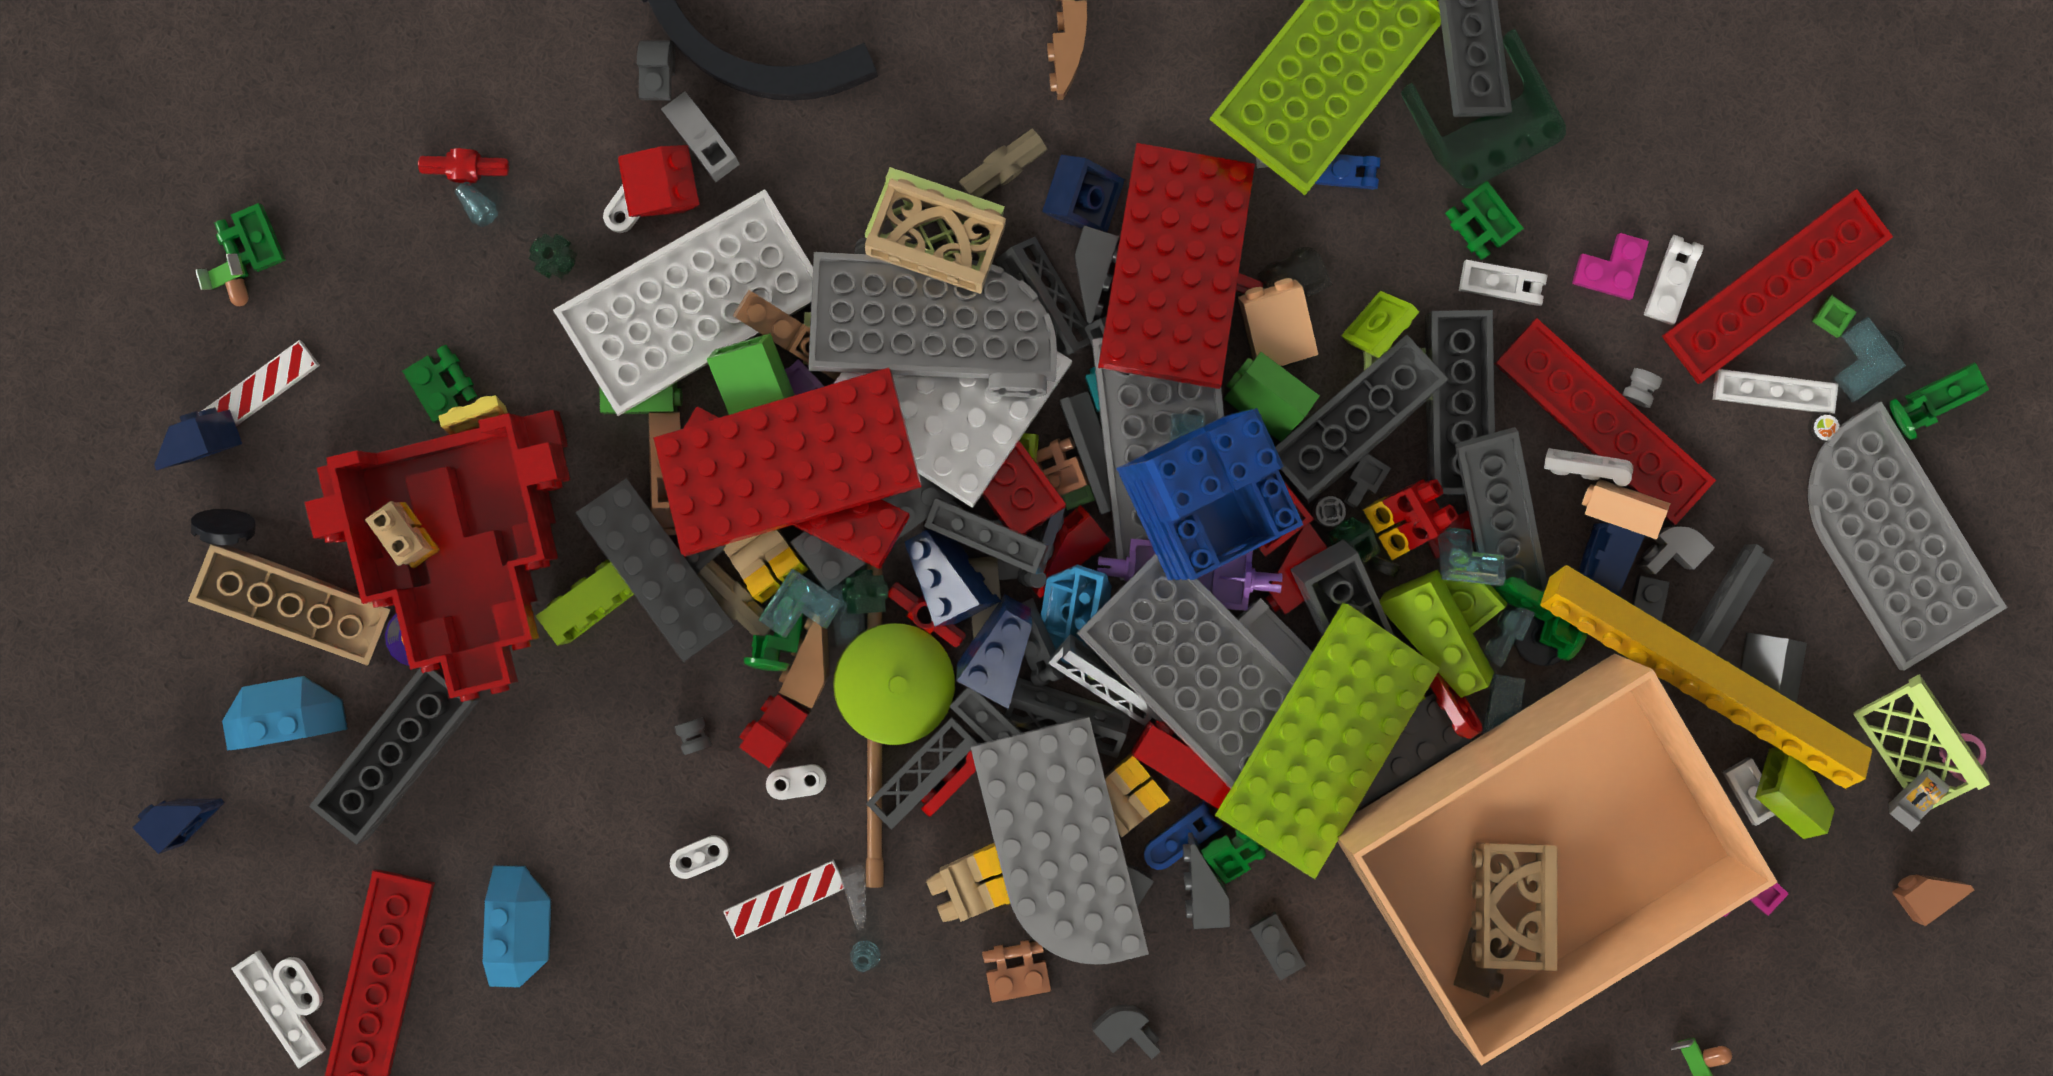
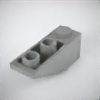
(700, 136)

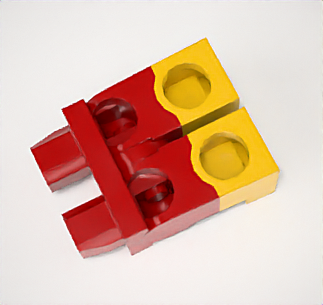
(1420, 514)

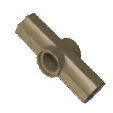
(1003, 164)
(733, 598)

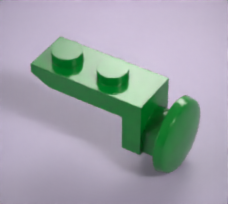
(1937, 399)
(1556, 631)
(768, 648)

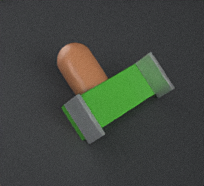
(225, 275)
(1699, 1062)

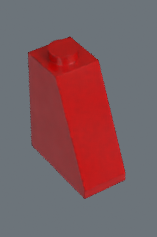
(1303, 546)

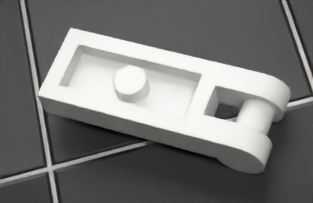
(1673, 280)
(1502, 282)
(1589, 466)

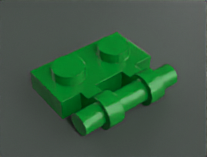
(1491, 215)
(256, 235)
(431, 386)
(1232, 856)

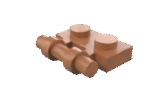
(1067, 474)
(1019, 979)

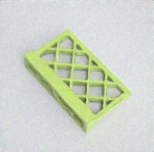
(948, 193)
(1939, 724)

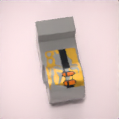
(1918, 799)

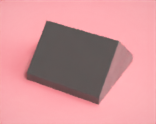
(1774, 662)

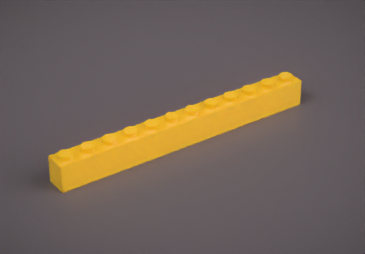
(1706, 677)

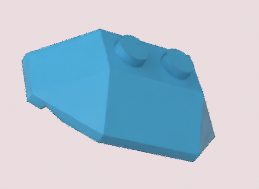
(1072, 601)
(281, 713)
(515, 927)

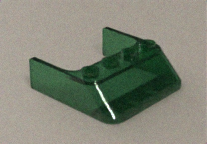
(1495, 142)

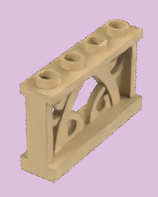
(935, 266)
(1544, 873)

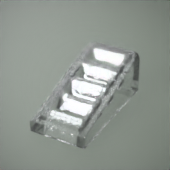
(855, 889)

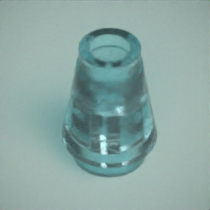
(477, 206)
(868, 950)

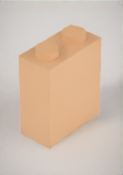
(1278, 322)
(1625, 508)

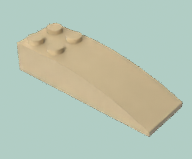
(288, 603)

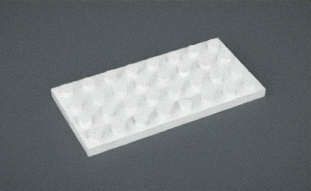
(680, 301)

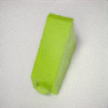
(1794, 795)

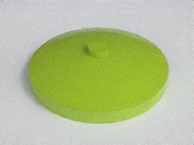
(894, 683)

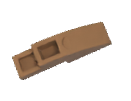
(1067, 46)
(783, 328)
(660, 424)

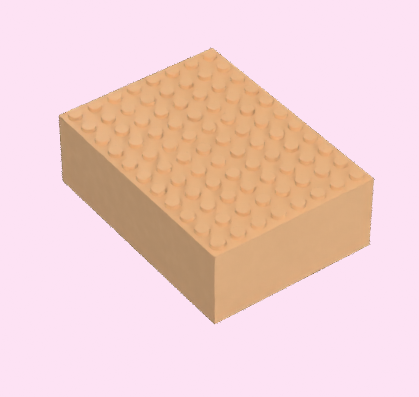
(1637, 832)

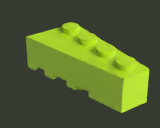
(584, 605)
(1439, 631)

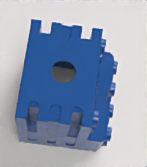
(1211, 495)

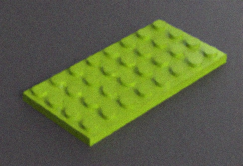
(1323, 81)
(1328, 741)

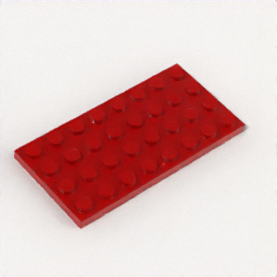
(1177, 266)
(787, 462)

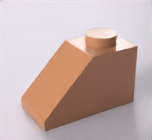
(1929, 896)

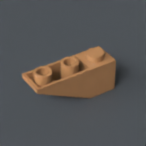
(810, 668)

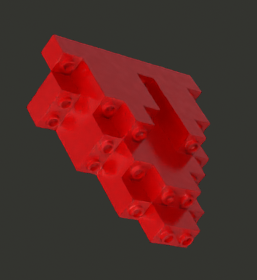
(489, 516)

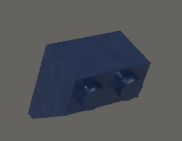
(1083, 193)
(197, 437)
(174, 821)

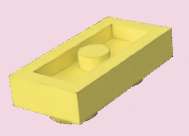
(466, 418)

